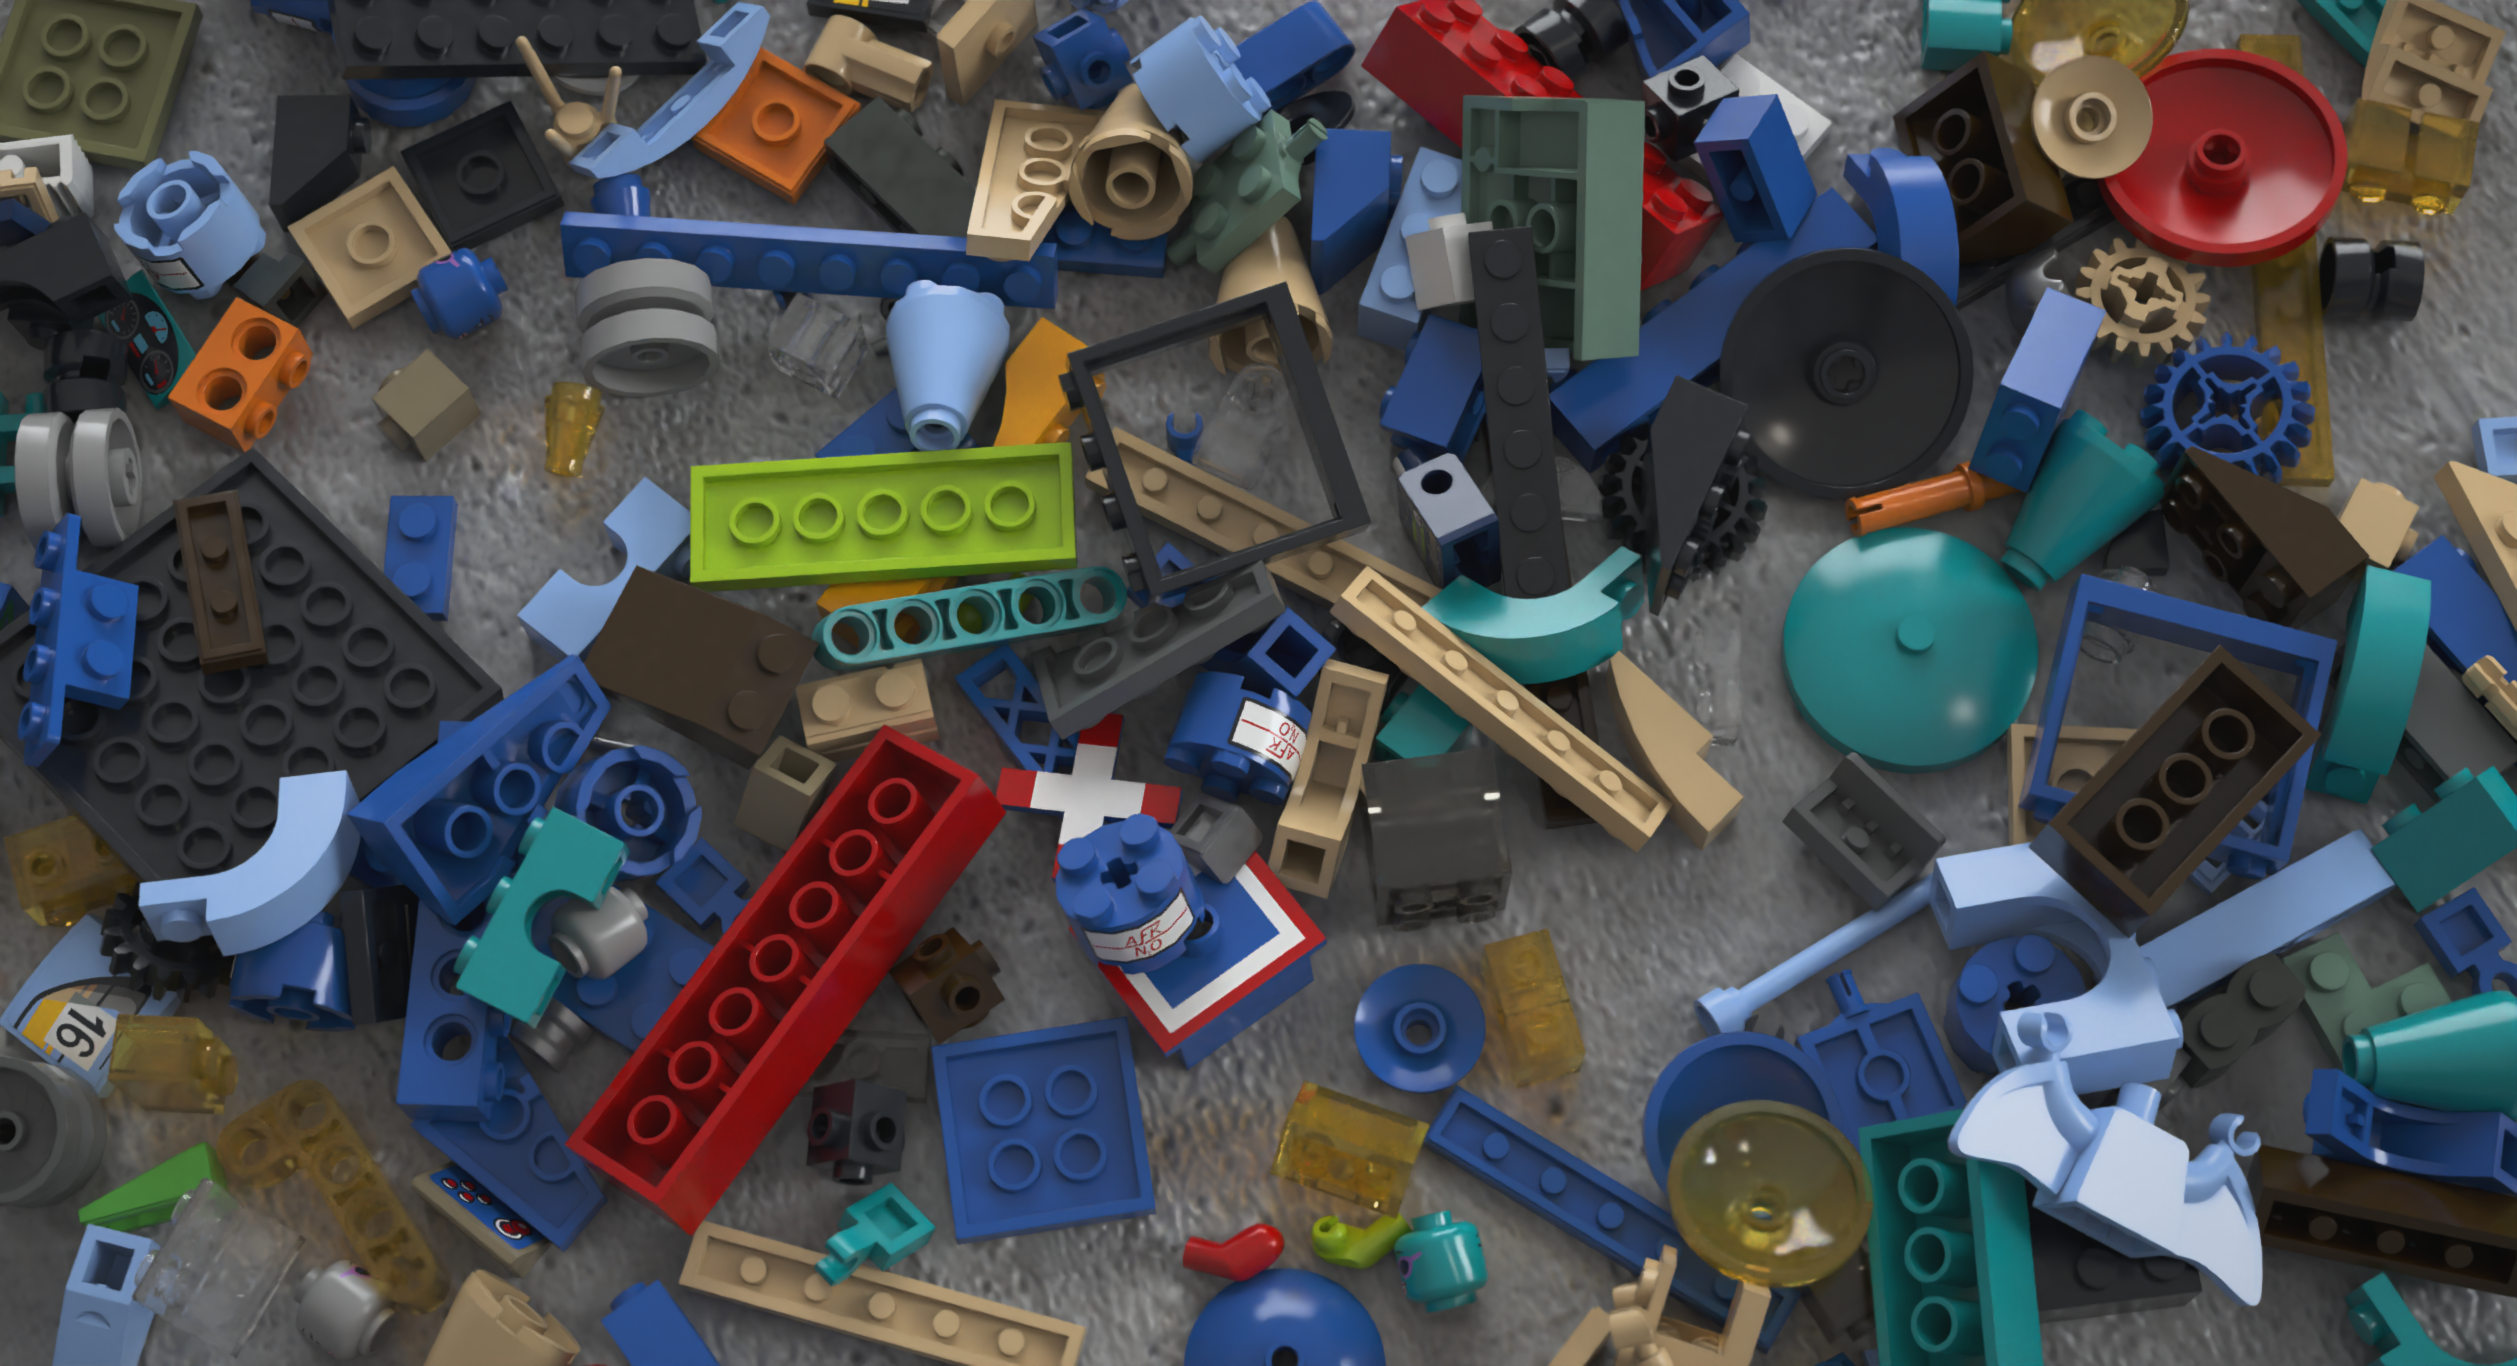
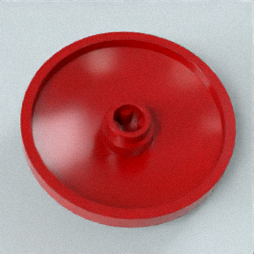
(2235, 161)

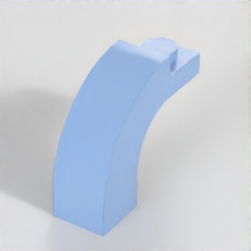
(276, 887)

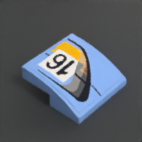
(73, 1006)

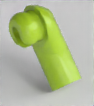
(1356, 1246)

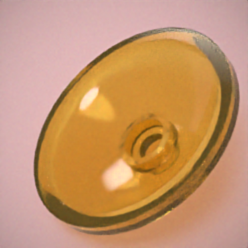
(2125, 30)
(1774, 1162)

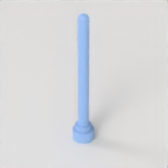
(1732, 1008)

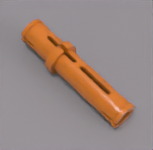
(1923, 499)

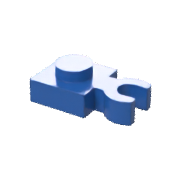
(705, 887)
(2468, 939)

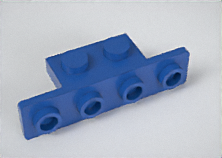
(80, 640)

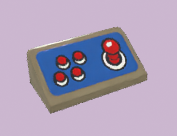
(481, 1217)

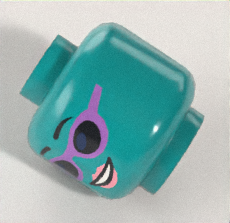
(1441, 1262)

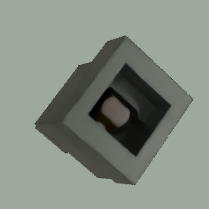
(279, 288)

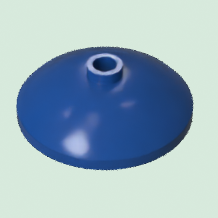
(1724, 1072)
(1284, 1313)

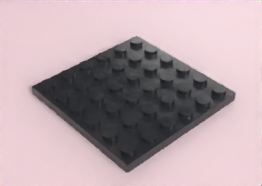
(195, 759)

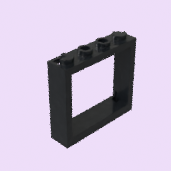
(1310, 403)

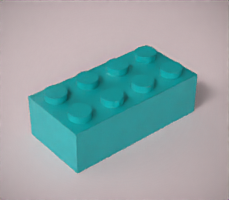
(1947, 1251)

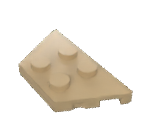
(2488, 518)

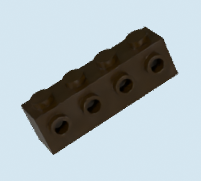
(2385, 1220)

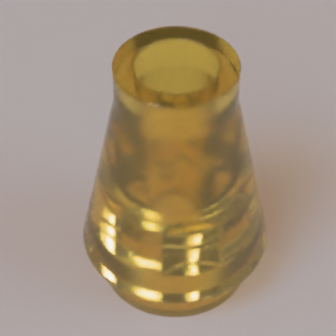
(570, 426)

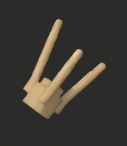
(574, 122)

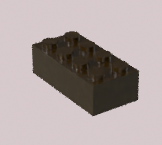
(2174, 791)

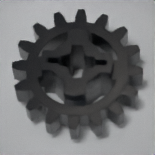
(156, 963)

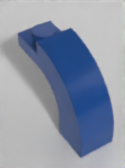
(1910, 211)
(1276, 657)
(2416, 1141)

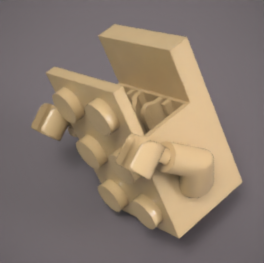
(1652, 1339)

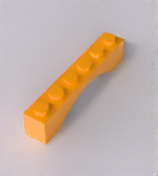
(1031, 415)

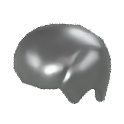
(2028, 284)

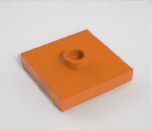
(776, 126)

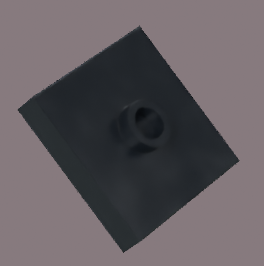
(482, 178)

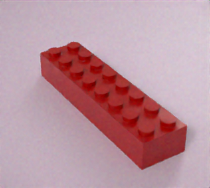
(786, 979)

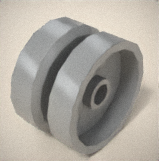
(646, 327)
(79, 471)

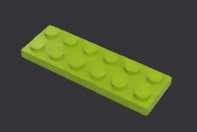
(882, 517)

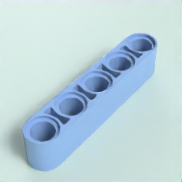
(2267, 918)

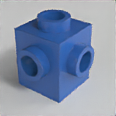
(1083, 60)

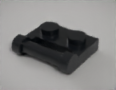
(379, 950)

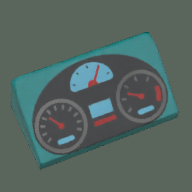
(154, 341)

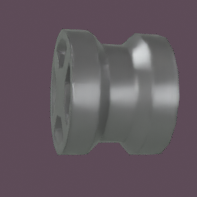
(553, 1035)

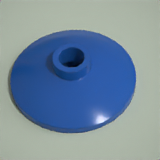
(1427, 998)

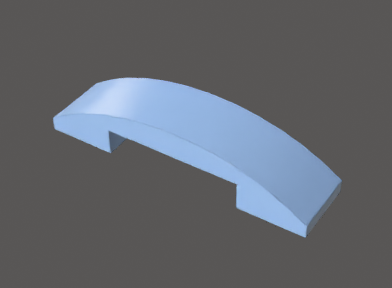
(732, 49)

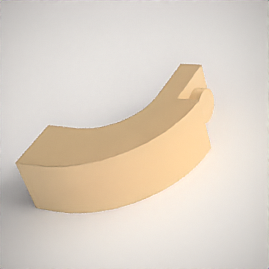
(1327, 782)

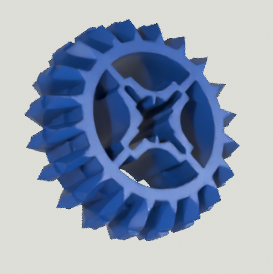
(2261, 383)

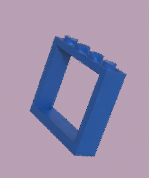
(2202, 629)

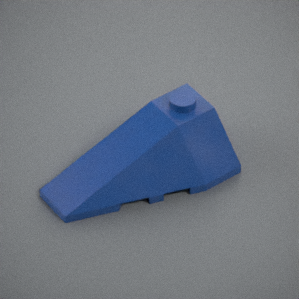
(467, 802)

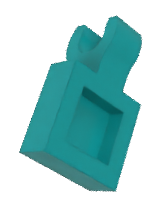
(876, 1228)

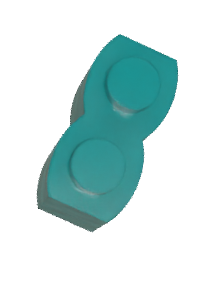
(1961, 30)

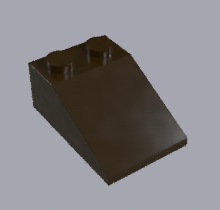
(699, 664)

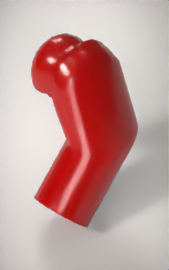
(1237, 1257)

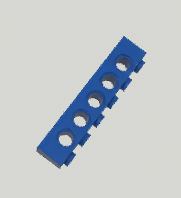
(427, 1083)

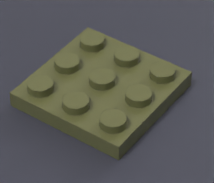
(95, 73)

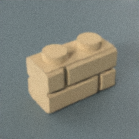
(849, 710)

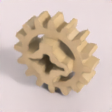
(2170, 296)

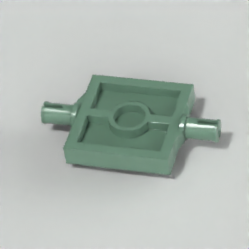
(1245, 191)

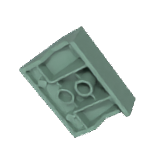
(1579, 183)

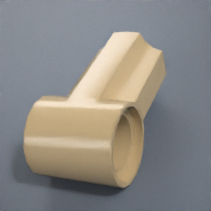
(853, 59)

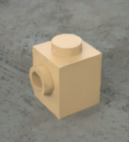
(2380, 523)

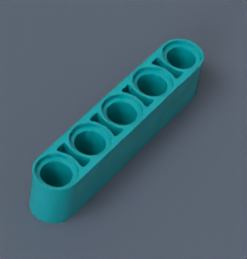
(997, 606)

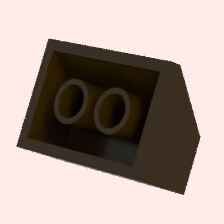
(1985, 146)

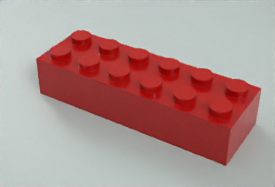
(1448, 50)

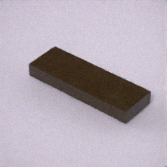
(220, 582)

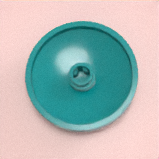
(1909, 650)

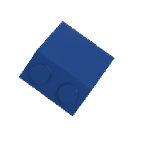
(1352, 200)

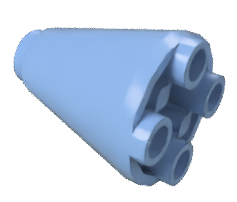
(944, 358)

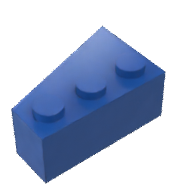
(1680, 30)

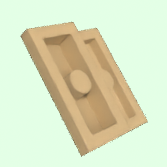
(2431, 60)

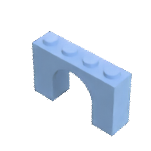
(2119, 1024)

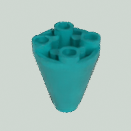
(2078, 501)
(2443, 1056)

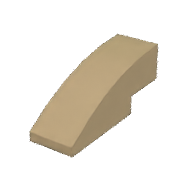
(1670, 752)

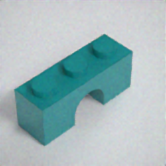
(560, 862)

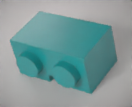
(2451, 840)

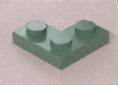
(2343, 1002)

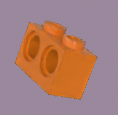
(227, 370)

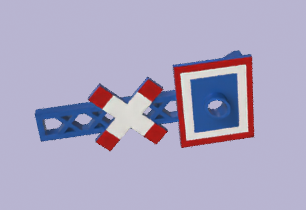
(1258, 931)

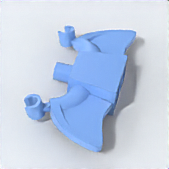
(2115, 1169)

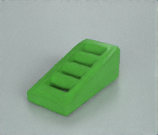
(155, 1193)

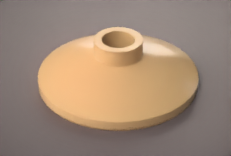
(2118, 110)

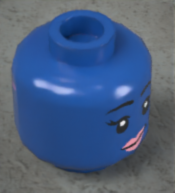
(459, 293)

